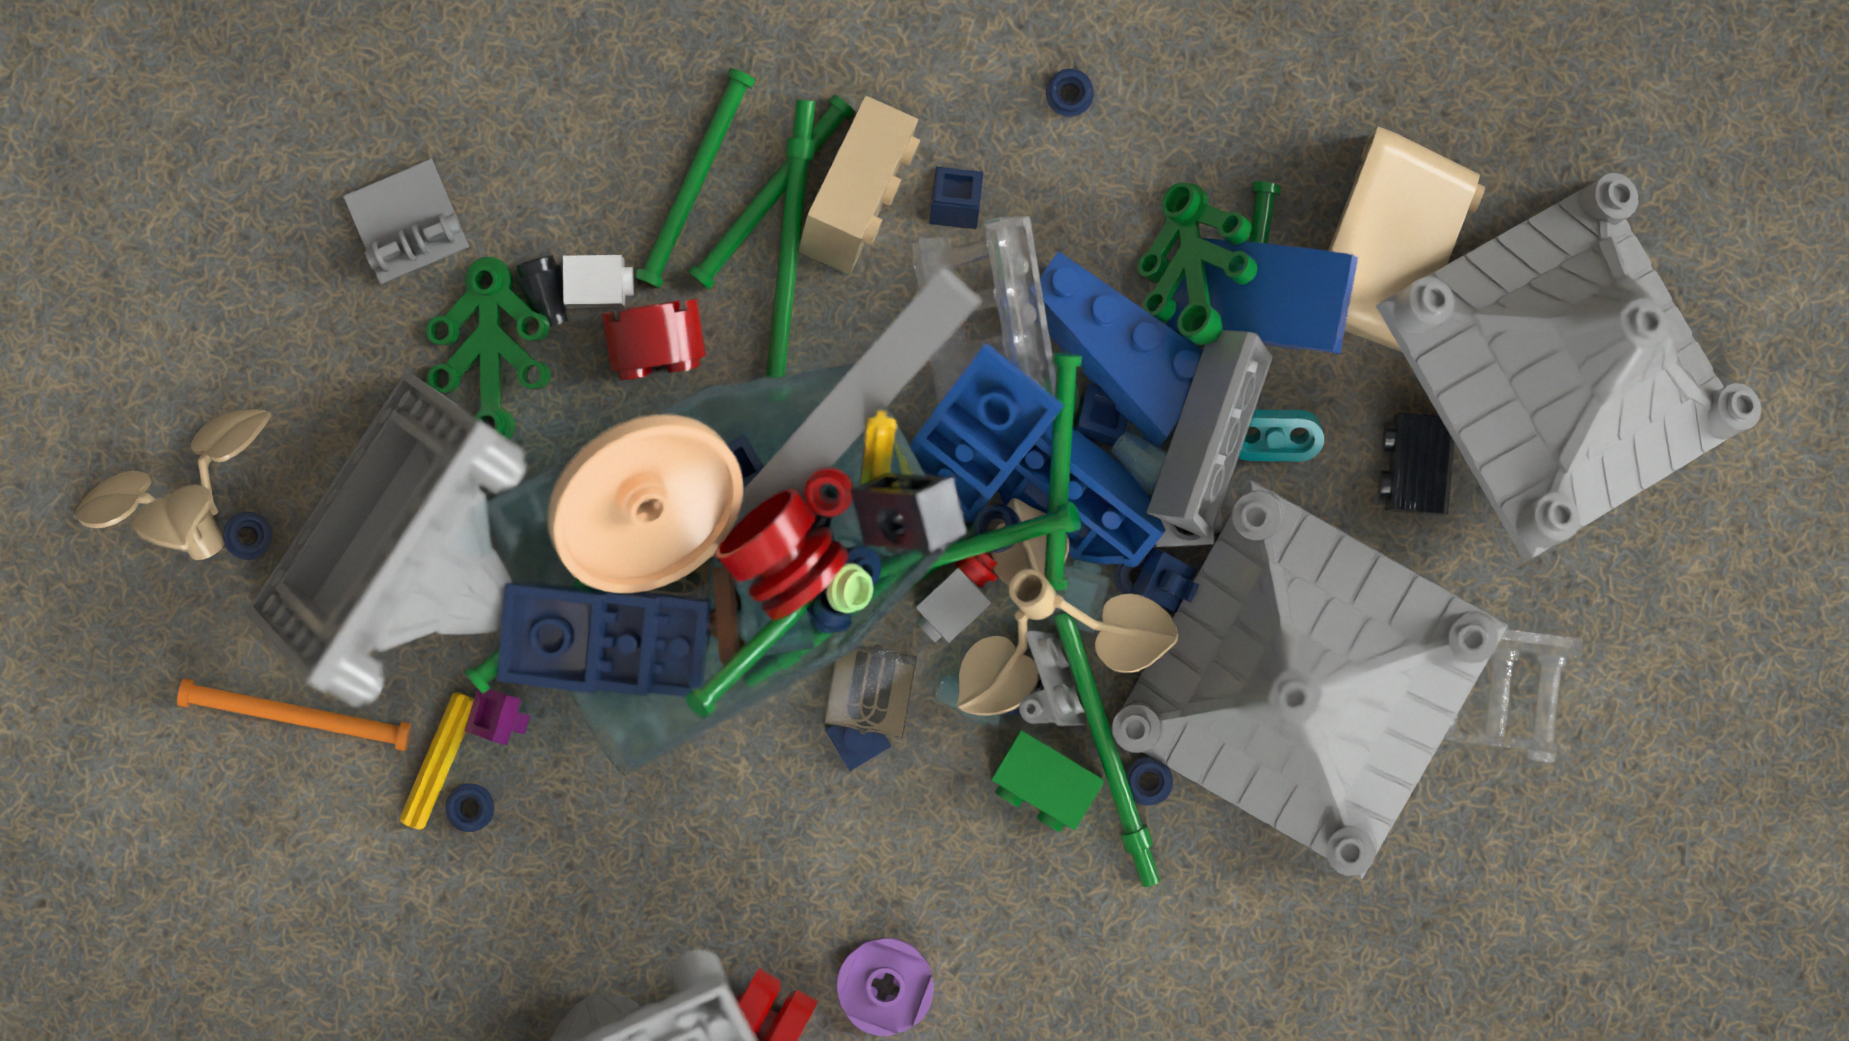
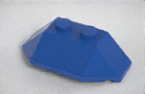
(1105, 494)

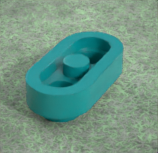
(1274, 436)

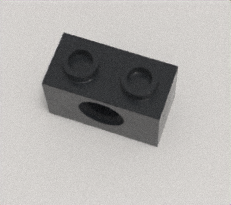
(908, 513)

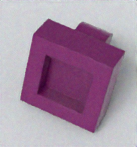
(496, 716)

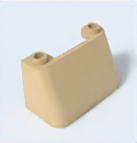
(1399, 223)

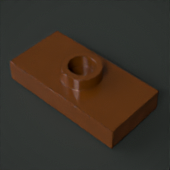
(724, 616)

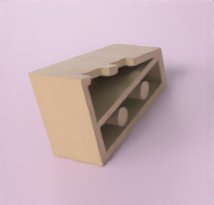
(858, 185)

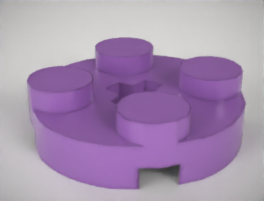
(860, 999)

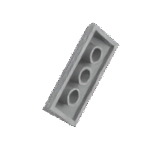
(1211, 432)

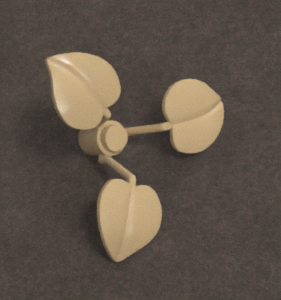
(185, 516)
(997, 673)

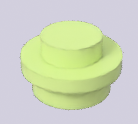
(850, 589)

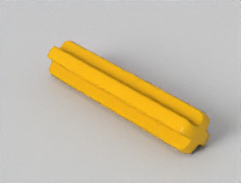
(877, 446)
(437, 762)

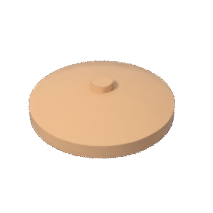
(645, 503)

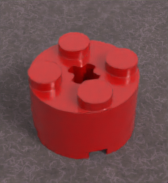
(654, 337)

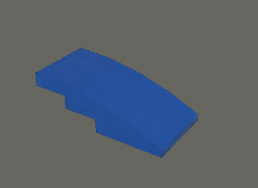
(1291, 302)
(984, 428)

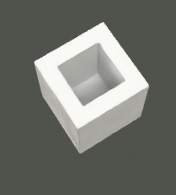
(596, 281)

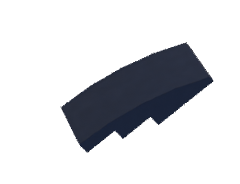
(603, 640)

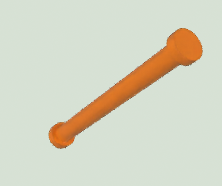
(293, 714)

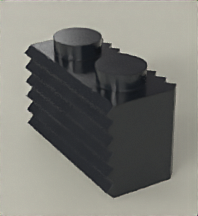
(1418, 465)

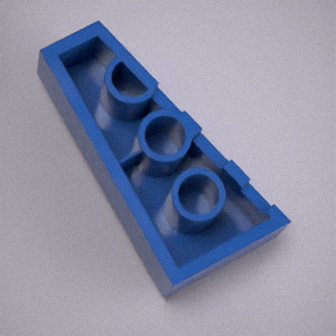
(1122, 347)

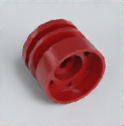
(782, 554)

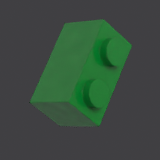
(1046, 781)

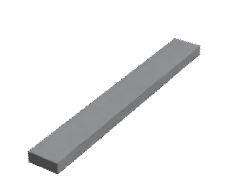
(866, 388)

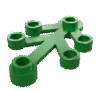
(1184, 208)
(489, 340)

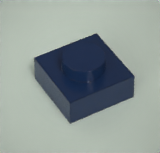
(1098, 417)
(854, 747)

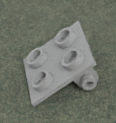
(406, 221)
(1060, 698)

